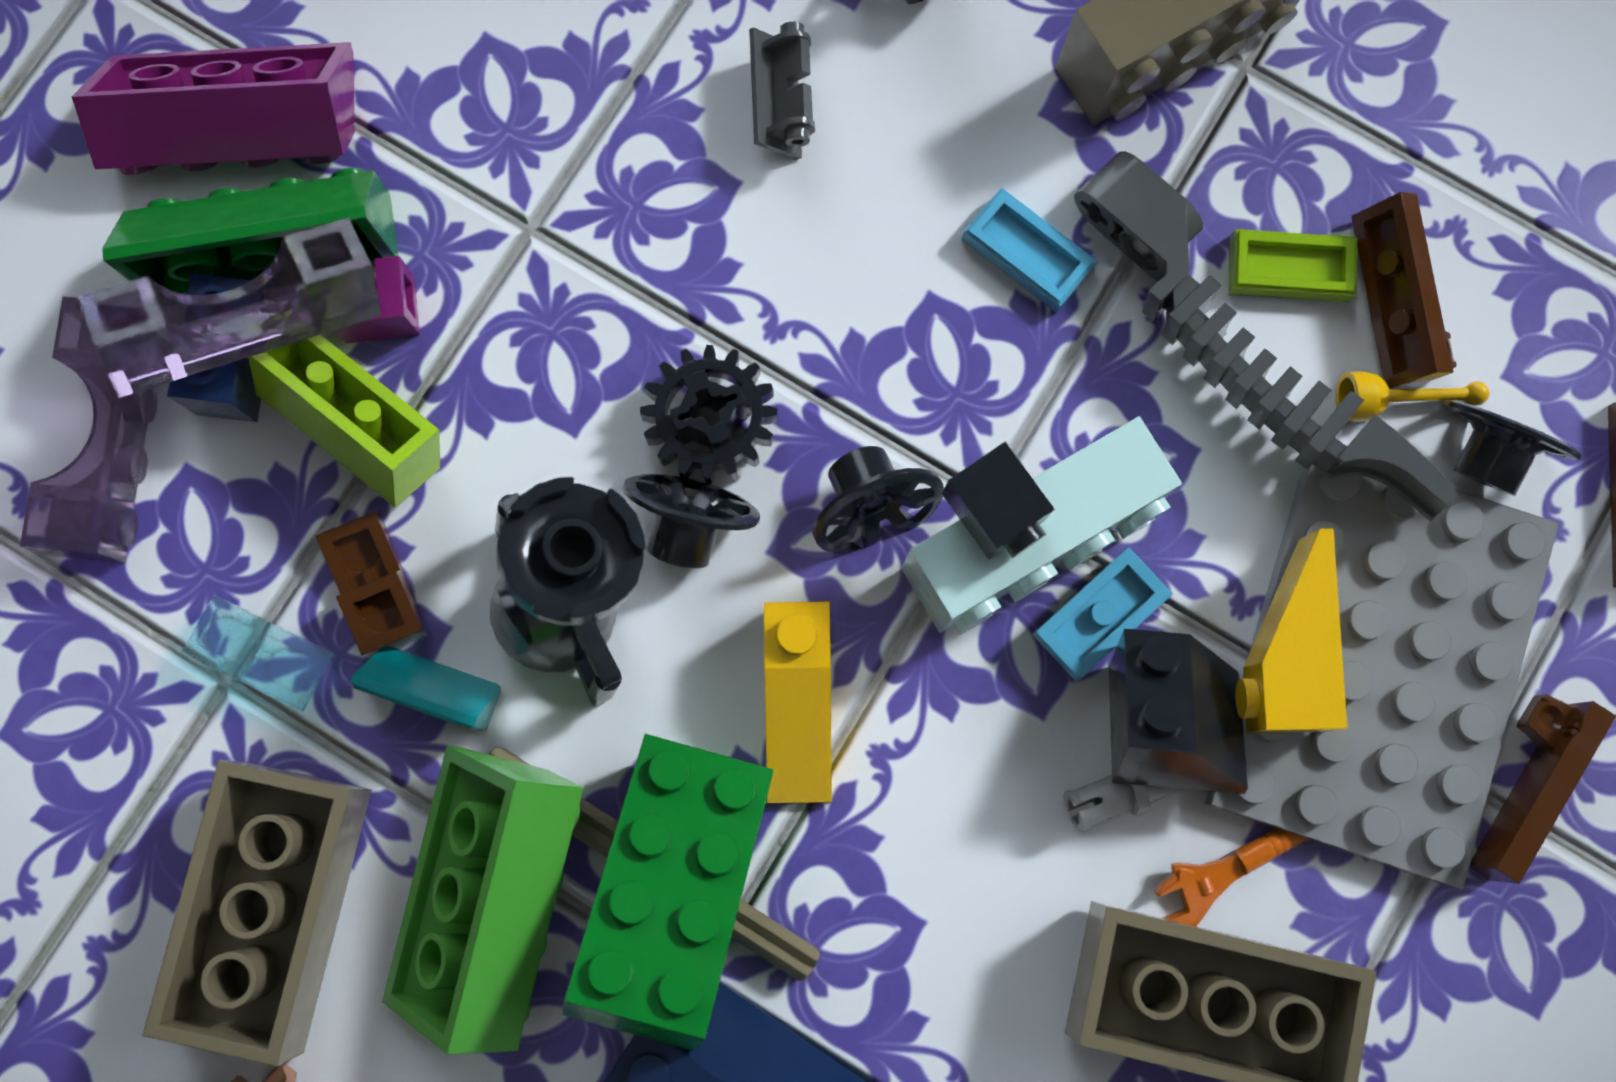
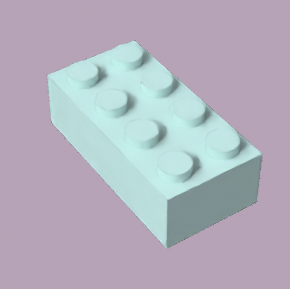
(1095, 491)

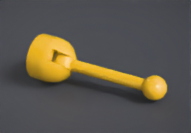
(1377, 393)

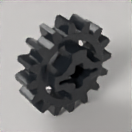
(730, 402)

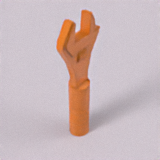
(1206, 882)

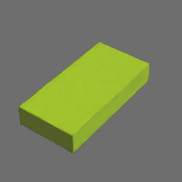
(1292, 265)

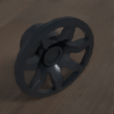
(1502, 448)
(869, 493)
(686, 525)

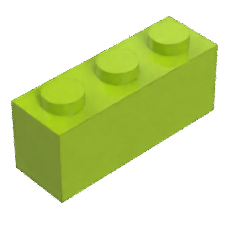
(349, 415)

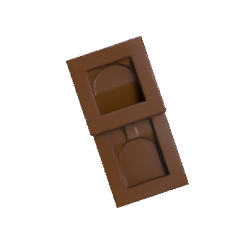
(370, 582)

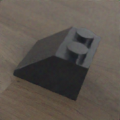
(1174, 715)

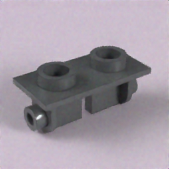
(779, 103)

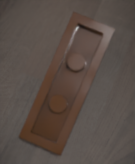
(1402, 292)
(1566, 744)

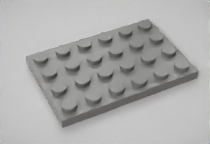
(1430, 675)

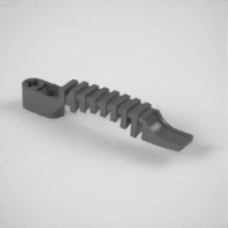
(1154, 230)

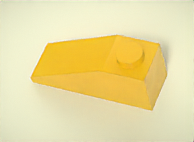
(1297, 660)
(798, 701)

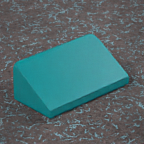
(428, 687)

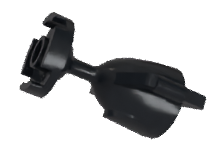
(564, 571)

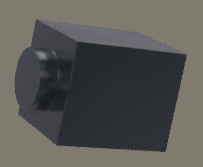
(999, 503)

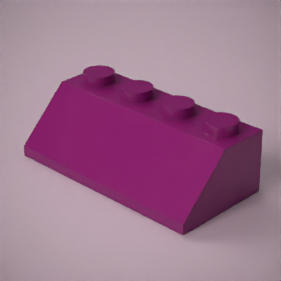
(219, 107)

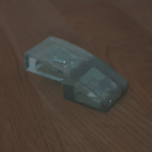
(258, 652)

